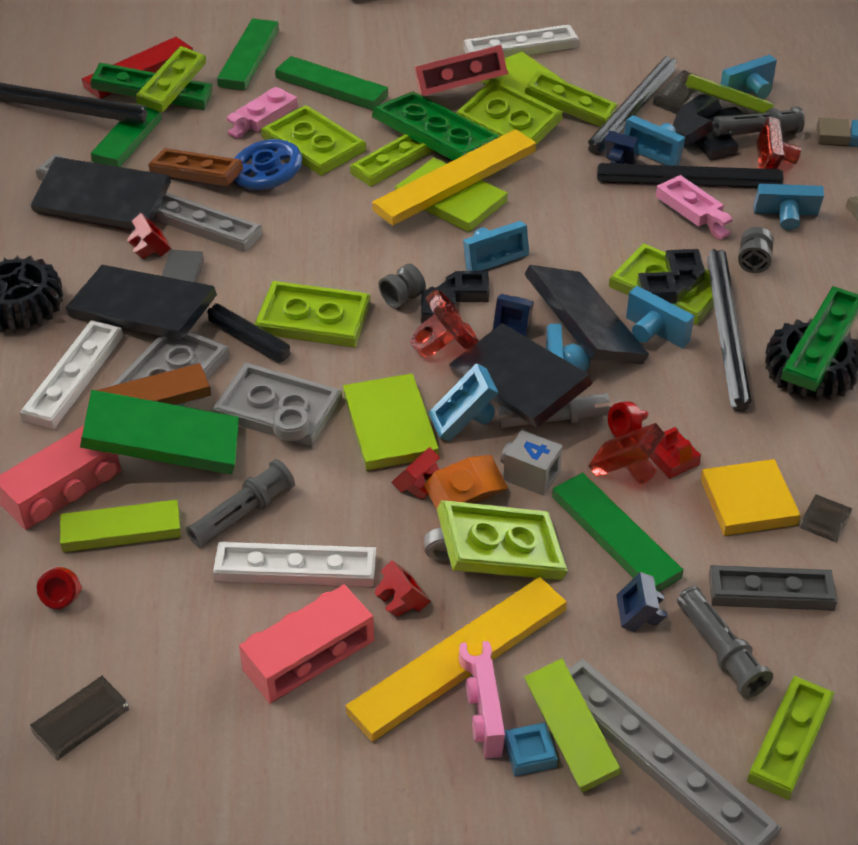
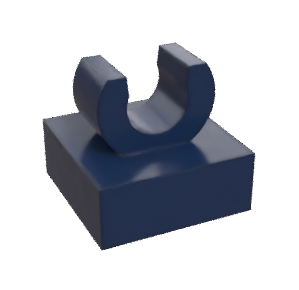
(621, 148)
(514, 313)
(640, 603)

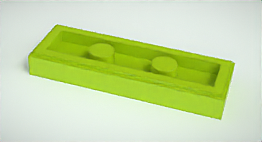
(171, 79)
(728, 94)
(570, 98)
(388, 160)
(120, 525)
(572, 725)
(790, 737)

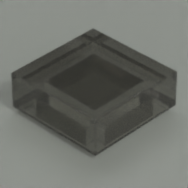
(826, 518)

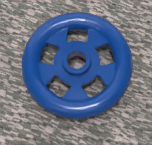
(267, 163)

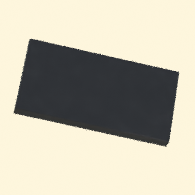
(99, 192)
(141, 301)
(586, 315)
(526, 375)

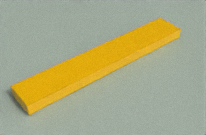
(453, 177)
(439, 667)

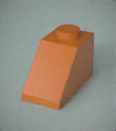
(466, 481)

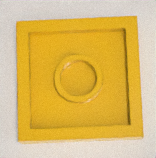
(749, 497)

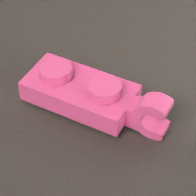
(261, 111)
(695, 205)
(483, 692)

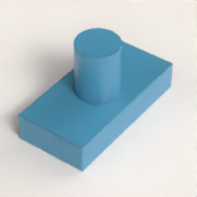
(752, 76)
(656, 141)
(788, 202)
(496, 246)
(658, 317)
(465, 402)

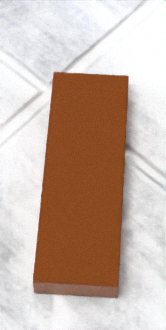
(196, 166)
(167, 387)

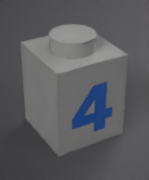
(531, 462)

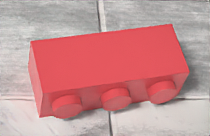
(460, 70)
(54, 479)
(306, 643)

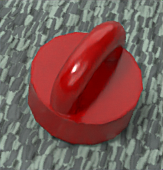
(625, 418)
(58, 587)

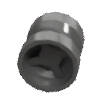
(756, 250)
(404, 284)

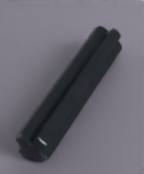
(249, 332)

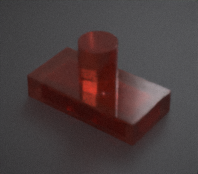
(771, 147)
(629, 452)

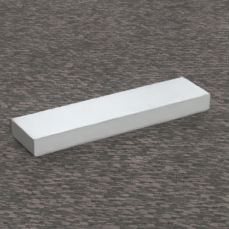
(529, 41)
(71, 375)
(295, 564)

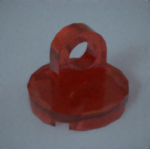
(442, 327)

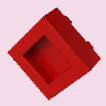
(147, 238)
(675, 454)
(414, 475)
(404, 588)

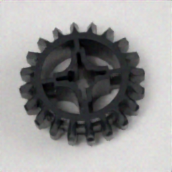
(28, 293)
(839, 377)

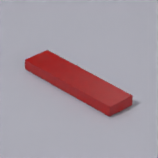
(147, 60)

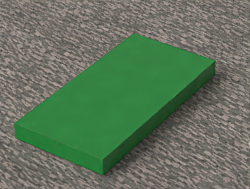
(433, 125)
(160, 432)

